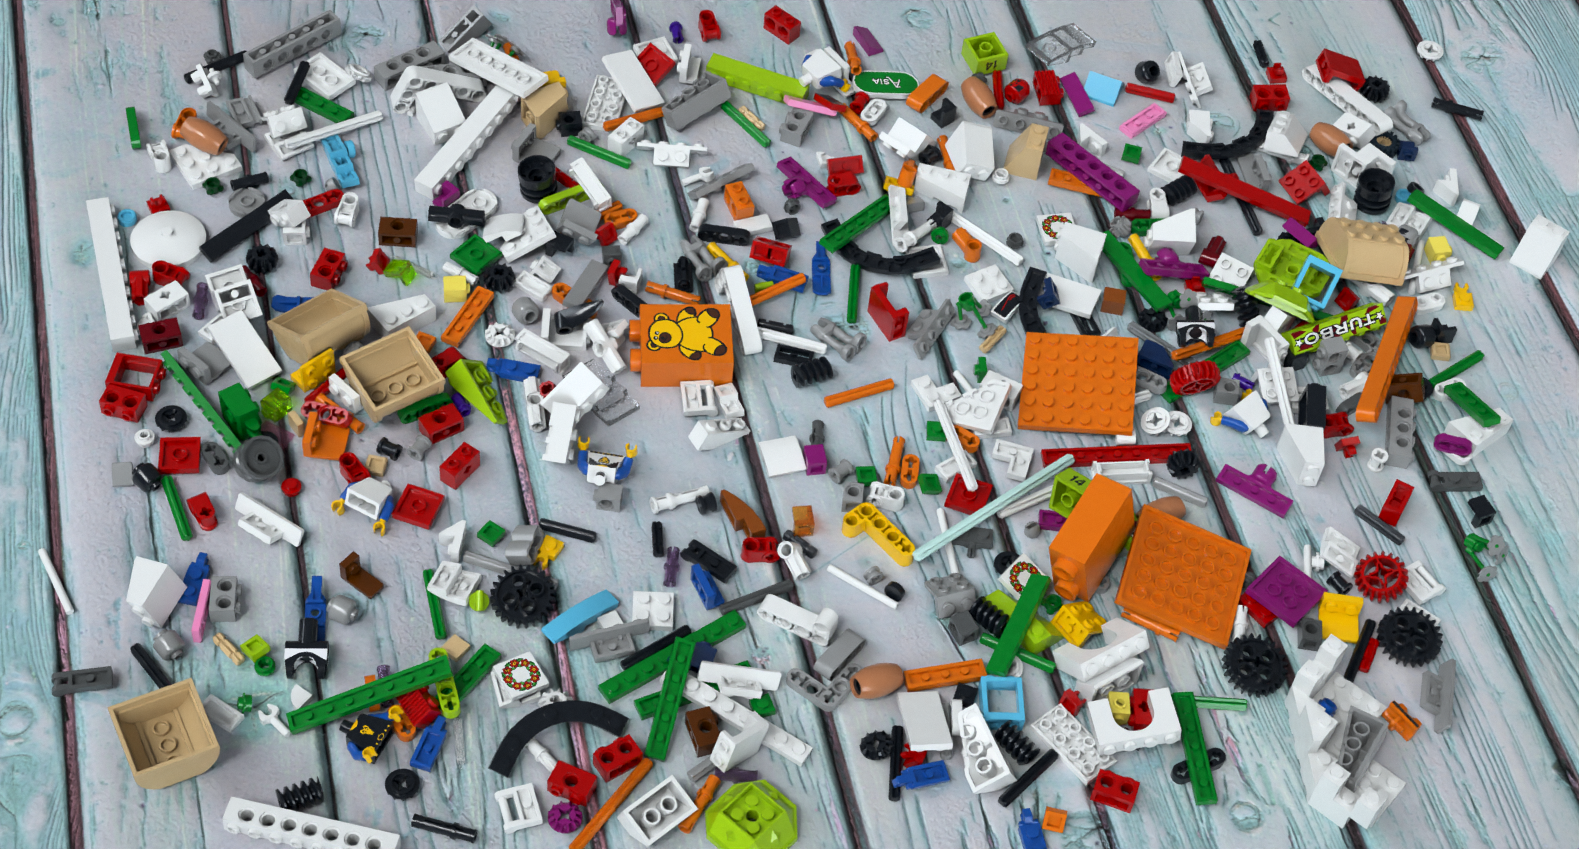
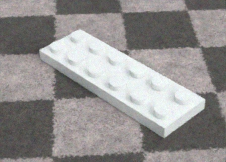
(498, 67)

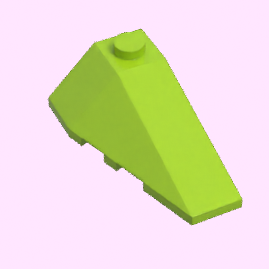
(473, 383)
(1041, 631)

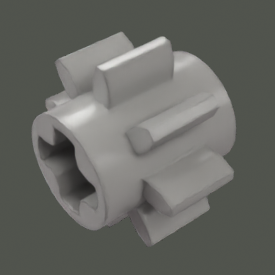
(1120, 226)

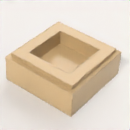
(1440, 351)
(296, 423)
(376, 465)
(456, 648)

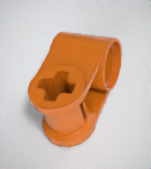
(184, 114)

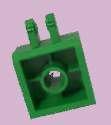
(240, 412)

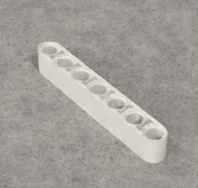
(1348, 99)

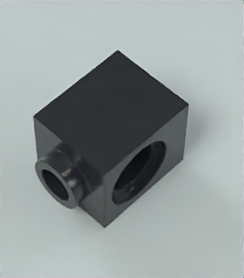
(569, 123)

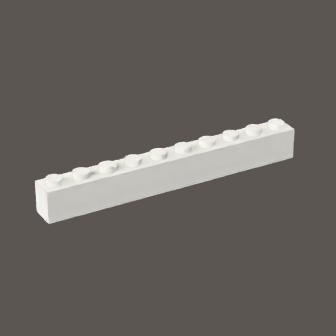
(465, 141)
(111, 275)

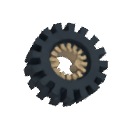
(1391, 143)

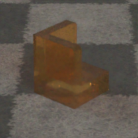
(803, 520)

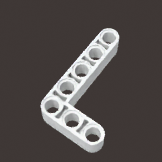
(420, 78)
(733, 282)

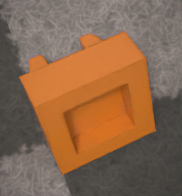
(1054, 819)

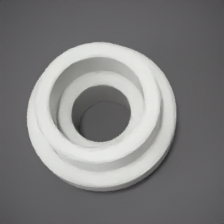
(1000, 176)
(148, 438)
(1317, 562)

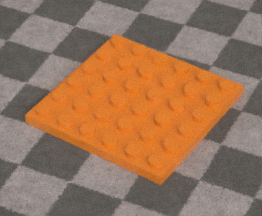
(1078, 383)
(1183, 576)

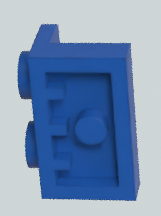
(706, 587)

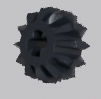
(1375, 89)
(261, 258)
(499, 277)
(1182, 463)

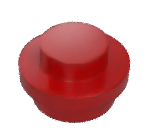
(291, 487)

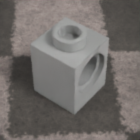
(1227, 391)
(852, 496)
(608, 497)

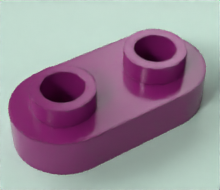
(1453, 444)

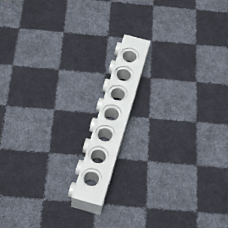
(282, 819)

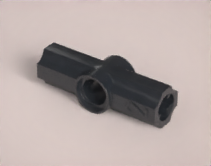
(456, 215)

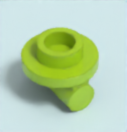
(762, 285)
(478, 600)

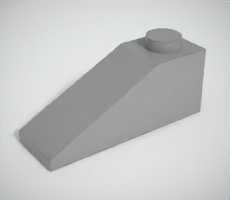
(469, 26)

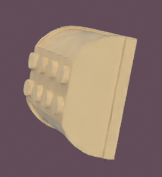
(1365, 250)
(321, 324)
(392, 373)
(165, 735)

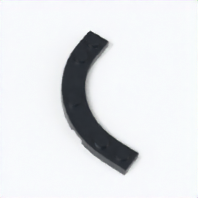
(1238, 146)
(876, 263)
(1028, 300)
(550, 715)

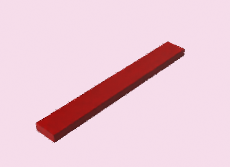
(1243, 191)
(1086, 455)

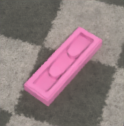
(808, 105)
(1142, 120)
(201, 612)

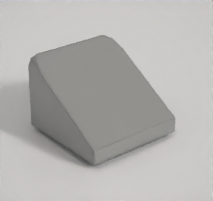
(915, 204)
(122, 474)

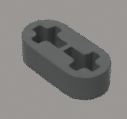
(1350, 404)
(212, 459)

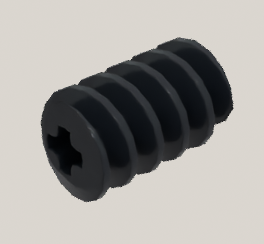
(1179, 190)
(1247, 305)
(810, 370)
(989, 616)
(1015, 745)
(300, 795)

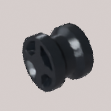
(706, 503)

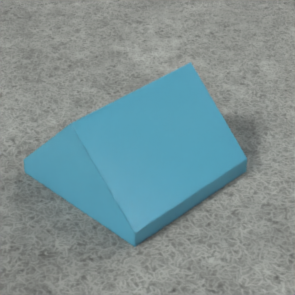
(1103, 88)

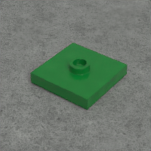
(475, 255)

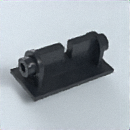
(683, 275)

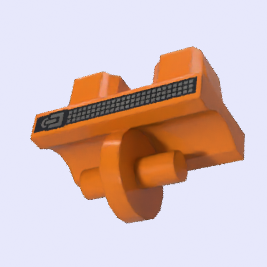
(1400, 720)

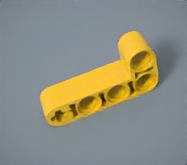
(869, 519)

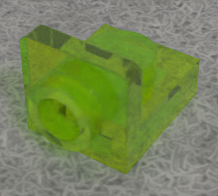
(400, 269)

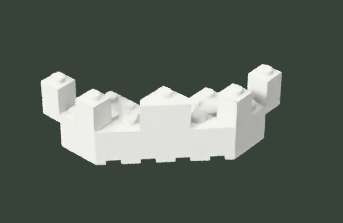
(1320, 739)

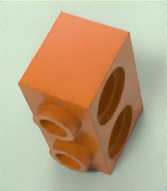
(738, 201)

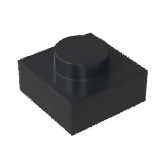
(966, 694)

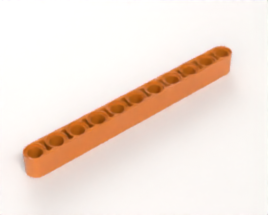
(1386, 359)

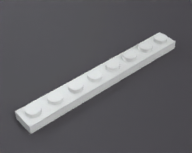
(736, 715)

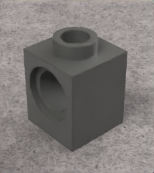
(963, 627)
(1309, 634)

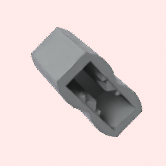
(524, 544)

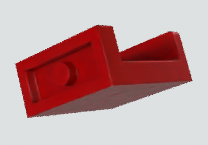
(1340, 66)
(890, 321)

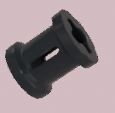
(930, 156)
(389, 449)
(1339, 583)

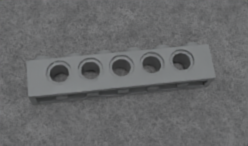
(292, 43)

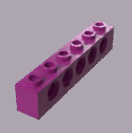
(1092, 172)

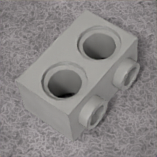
(796, 126)
(1330, 356)
(220, 598)

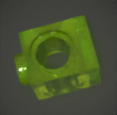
(276, 405)

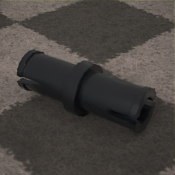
(249, 181)

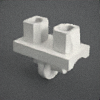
(203, 75)

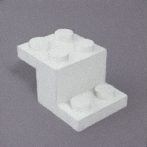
(906, 140)
(1350, 164)
(233, 292)

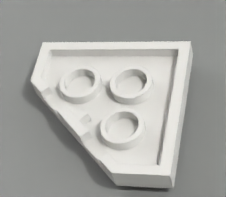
(199, 166)
(534, 234)
(980, 407)

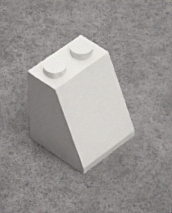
(438, 112)
(972, 150)
(1172, 232)
(1539, 247)
(1079, 249)
(1302, 452)
(153, 591)

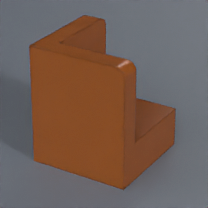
(1113, 301)

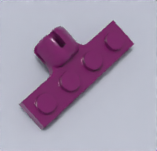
(618, 19)
(803, 183)
(1169, 265)
(1256, 488)

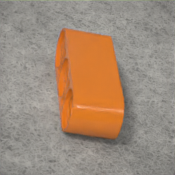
(927, 93)

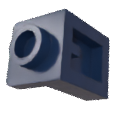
(1407, 151)
(1050, 297)

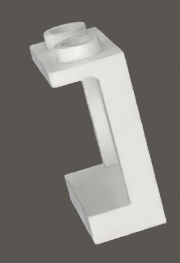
(1257, 331)
(574, 341)
(733, 750)

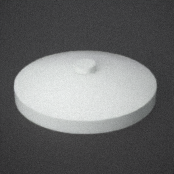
(169, 238)

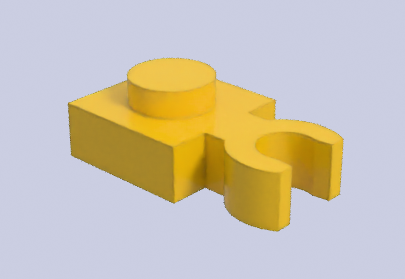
(893, 181)
(1462, 299)
(549, 550)

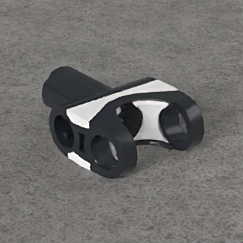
(1194, 328)
(307, 649)

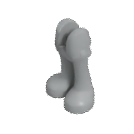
(1414, 131)
(698, 248)
(827, 329)

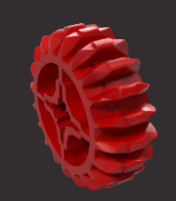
(1195, 378)
(1378, 561)

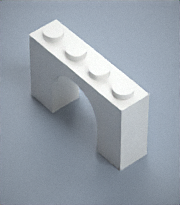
(1123, 643)
(1112, 738)

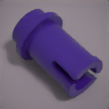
(676, 29)
(1244, 383)
(461, 404)

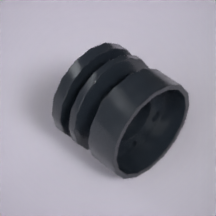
(537, 178)
(1374, 191)

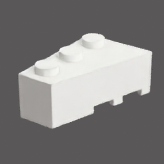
(943, 184)
(399, 314)
(562, 433)
(1479, 436)

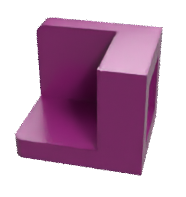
(449, 195)
(815, 459)

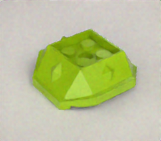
(1284, 261)
(774, 815)

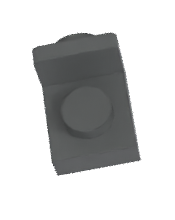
(610, 253)

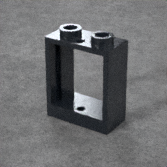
(1312, 406)

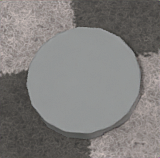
(245, 201)

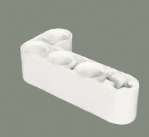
(799, 620)

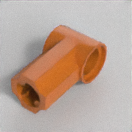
(907, 174)
(970, 246)

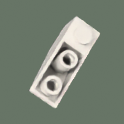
(717, 432)

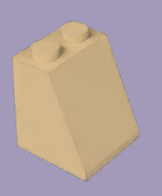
(543, 108)
(1027, 152)

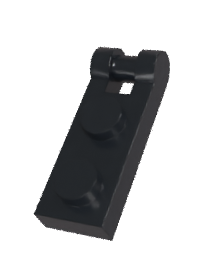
(709, 561)

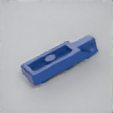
(779, 274)
(513, 369)
(193, 579)
(429, 745)
(922, 776)
(1030, 831)

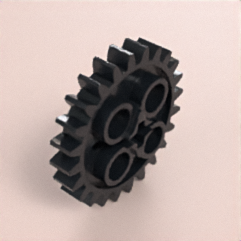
(506, 590)
(1409, 636)
(1254, 665)

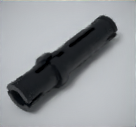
(1449, 106)
(453, 830)

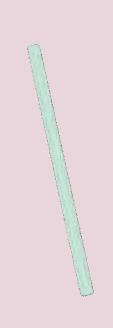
(993, 507)

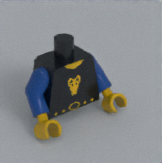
(370, 734)

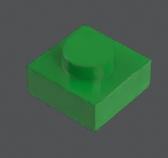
(1131, 153)
(980, 369)
(284, 385)
(934, 431)
(865, 475)
(929, 484)
(491, 533)
(762, 706)

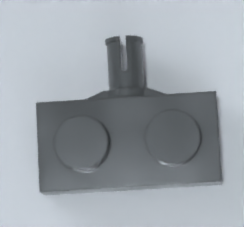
(975, 539)

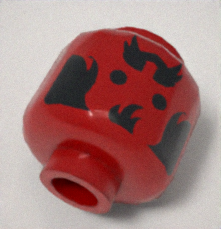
(1017, 91)

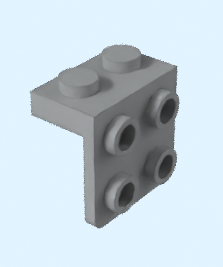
(529, 145)
(579, 222)
(204, 363)
(951, 594)

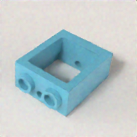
(1325, 268)
(997, 719)

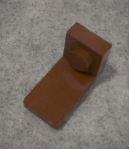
(359, 578)

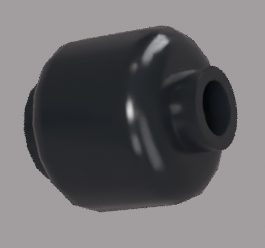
(1147, 71)
(1422, 336)
(147, 477)

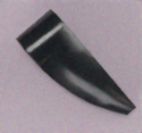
(571, 317)

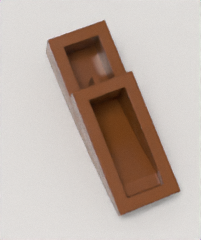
(741, 515)

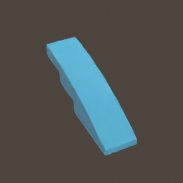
(340, 161)
(579, 616)

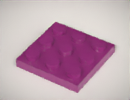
(1286, 591)

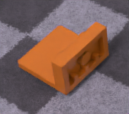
(323, 440)

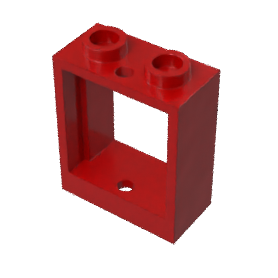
(140, 364)

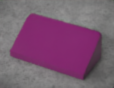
(867, 40)
(1300, 233)

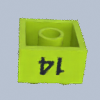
(984, 53)
(1067, 491)

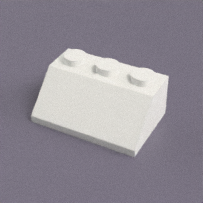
(1285, 135)
(578, 388)
(1115, 680)
(657, 812)

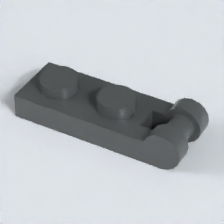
(1455, 481)
(82, 680)

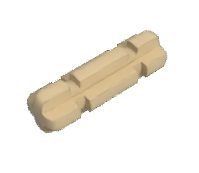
(751, 117)
(993, 339)
(228, 648)

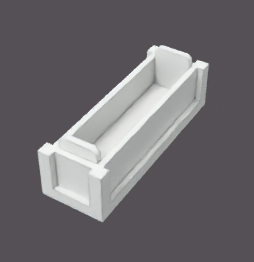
(590, 184)
(543, 351)
(1124, 472)

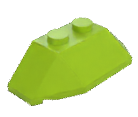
(1283, 298)

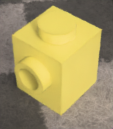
(1437, 249)
(455, 288)
(1120, 706)

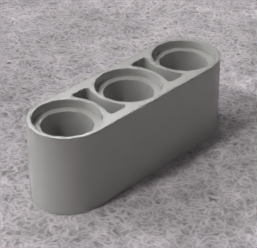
(839, 654)

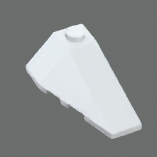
(983, 758)

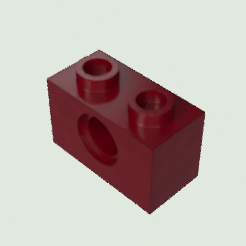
(160, 335)

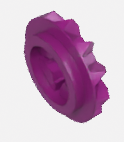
(565, 825)

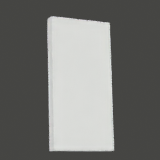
(633, 81)
(603, 104)
(1075, 296)
(244, 350)
(924, 721)
(1072, 742)

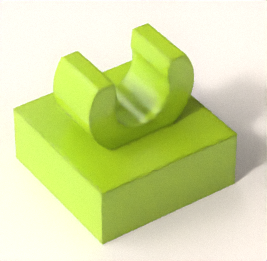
(255, 648)

